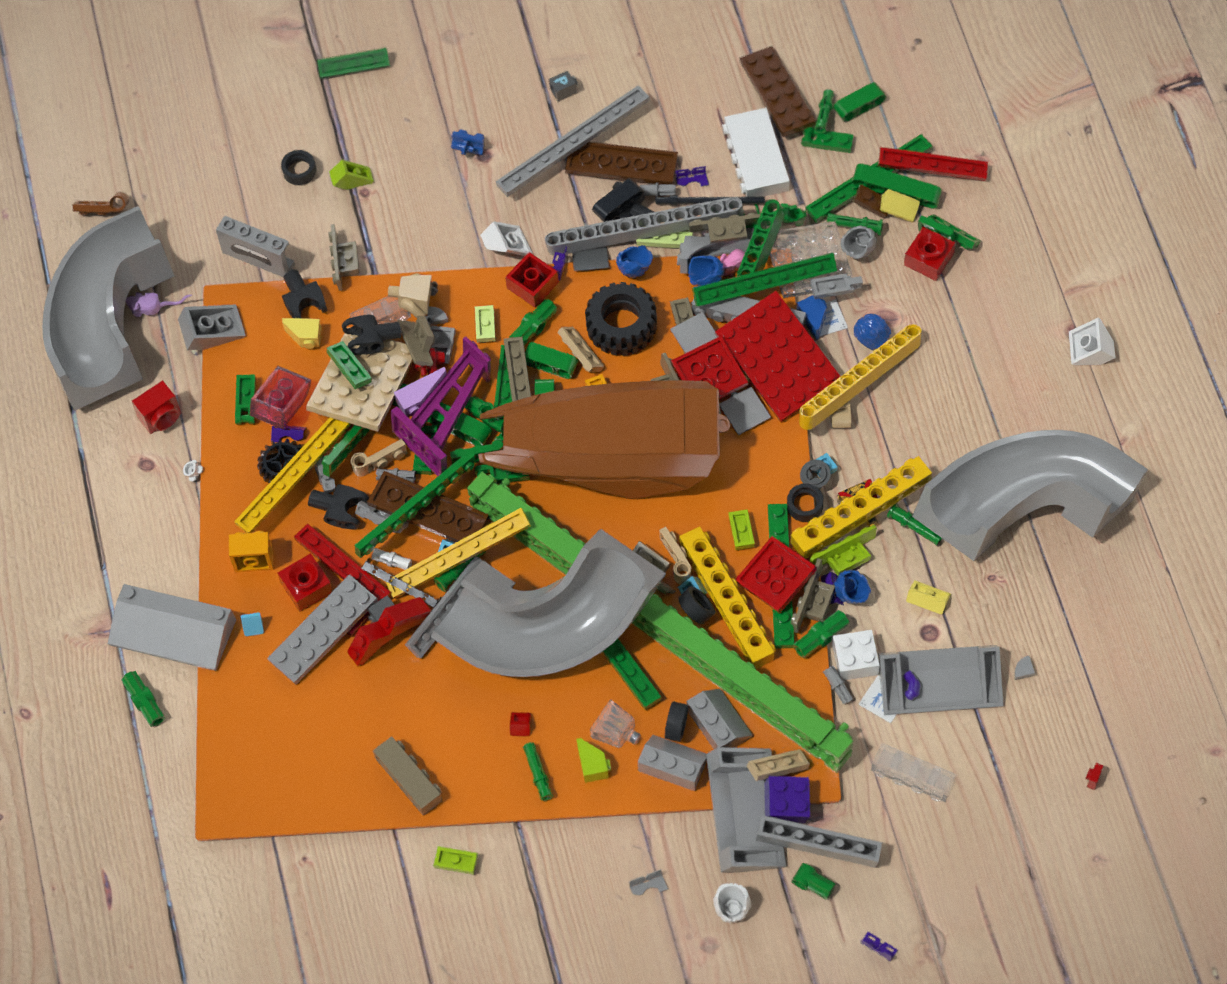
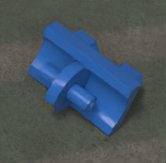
(467, 143)

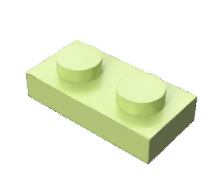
(485, 323)

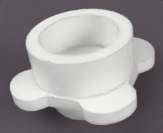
(192, 470)

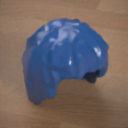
(634, 261)
(705, 270)
(871, 331)
(852, 587)

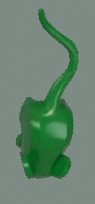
(793, 214)

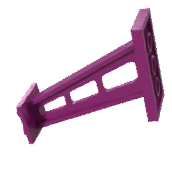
(410, 429)

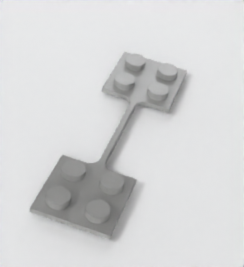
(743, 408)

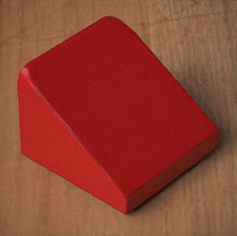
(520, 724)

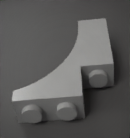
(700, 246)

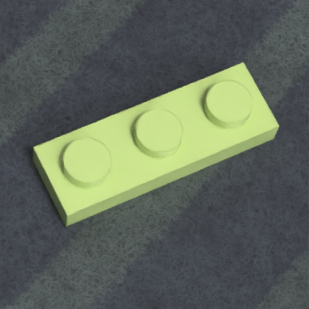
(670, 240)

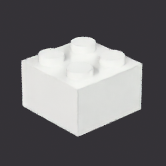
(855, 655)

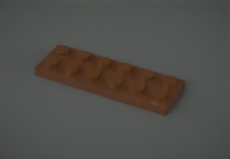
(777, 91)
(623, 163)
(441, 516)

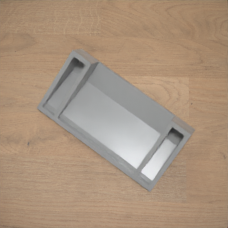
(170, 627)
(947, 679)
(737, 810)

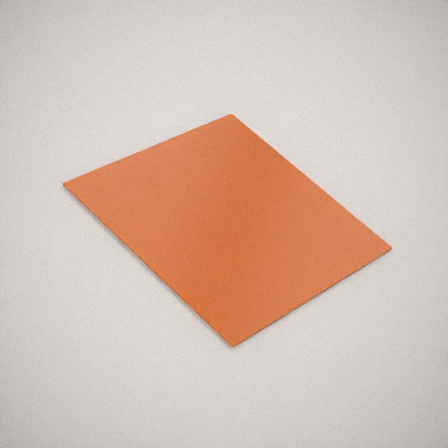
(302, 754)

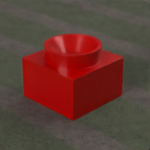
(929, 253)
(532, 279)
(157, 408)
(305, 582)

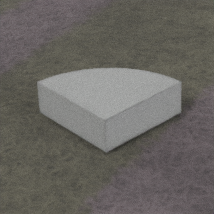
(438, 315)
(1024, 668)

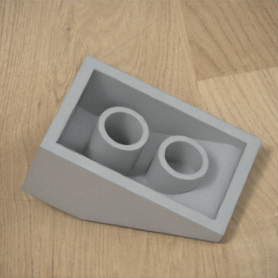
(210, 326)

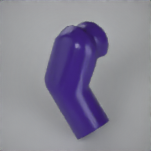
(914, 685)

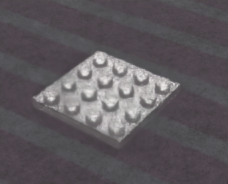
(804, 243)

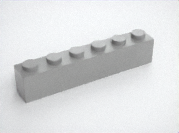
(731, 308)
(818, 841)

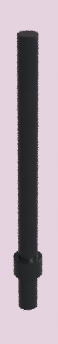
(674, 200)

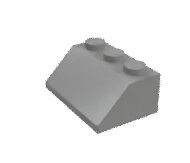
(718, 719)
(672, 762)

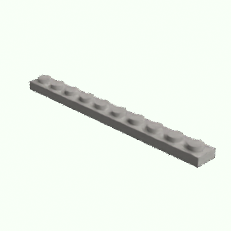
(572, 141)

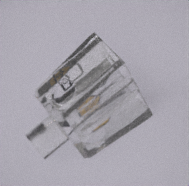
(614, 726)

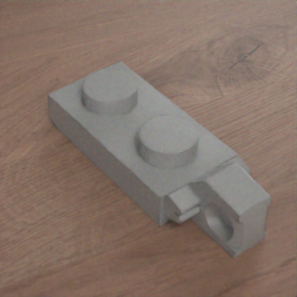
(835, 285)
(327, 483)
(375, 515)

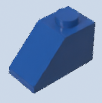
(815, 314)

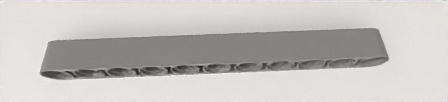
(634, 225)

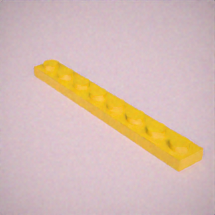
(291, 474)
(461, 551)

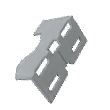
(658, 883)

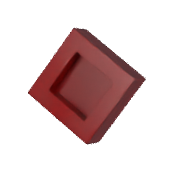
(1093, 775)

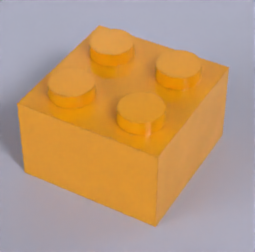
(251, 551)

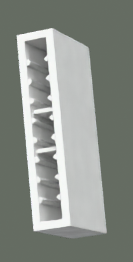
(755, 153)

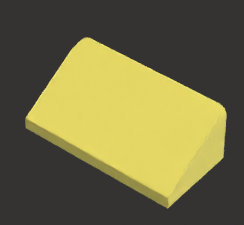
(899, 205)
(928, 597)

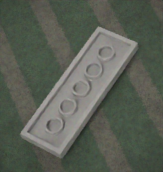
(322, 629)

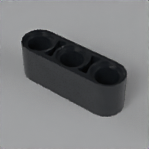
(618, 200)

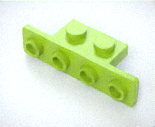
(847, 553)

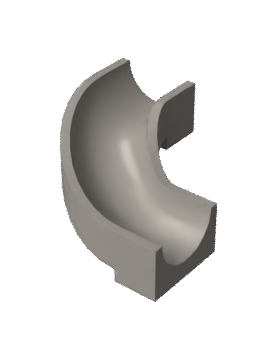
(88, 301)
(1023, 472)
(553, 625)

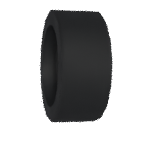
(294, 156)
(804, 516)
(696, 605)
(676, 721)

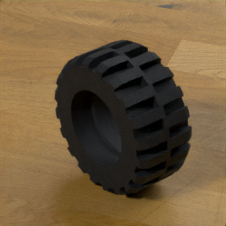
(621, 298)

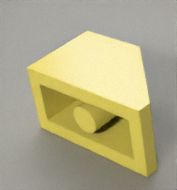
(304, 331)

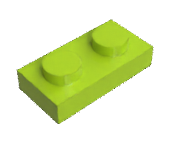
(741, 529)
(455, 860)

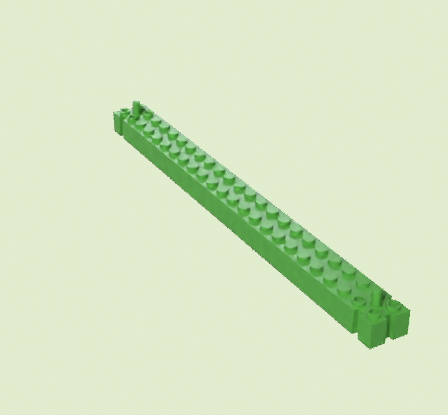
(680, 635)

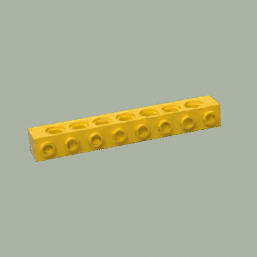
(857, 516)
(755, 655)

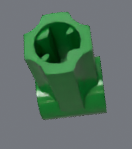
(808, 878)

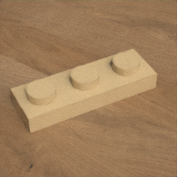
(580, 349)
(778, 765)

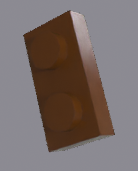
(869, 200)

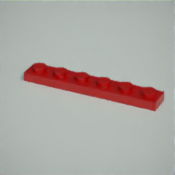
(932, 164)
(338, 561)

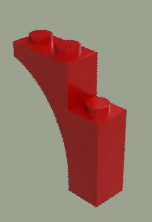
(390, 624)

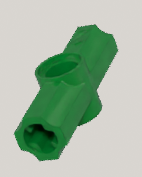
(535, 321)
(477, 406)
(821, 634)
(143, 699)

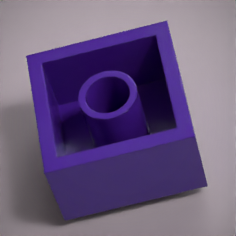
(787, 798)

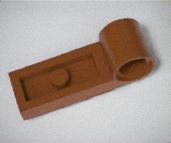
(101, 207)

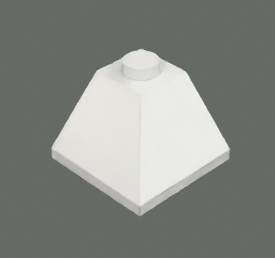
(505, 238)
(1091, 344)

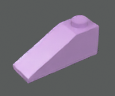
(414, 395)

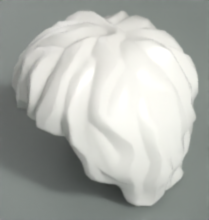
(732, 902)

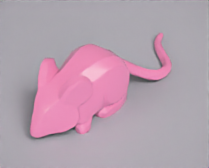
(732, 262)

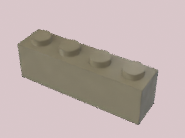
(407, 775)

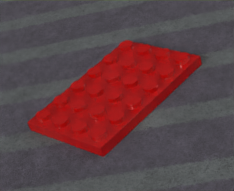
(778, 355)

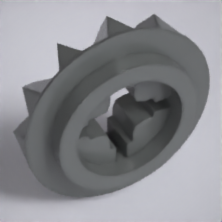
(815, 466)

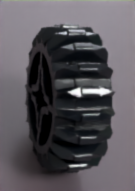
(268, 461)

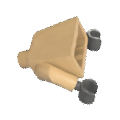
(415, 294)

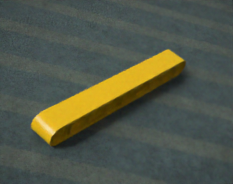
(859, 377)

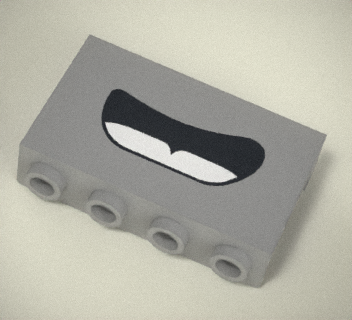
(254, 246)

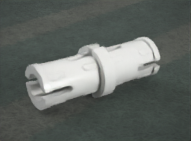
(391, 559)

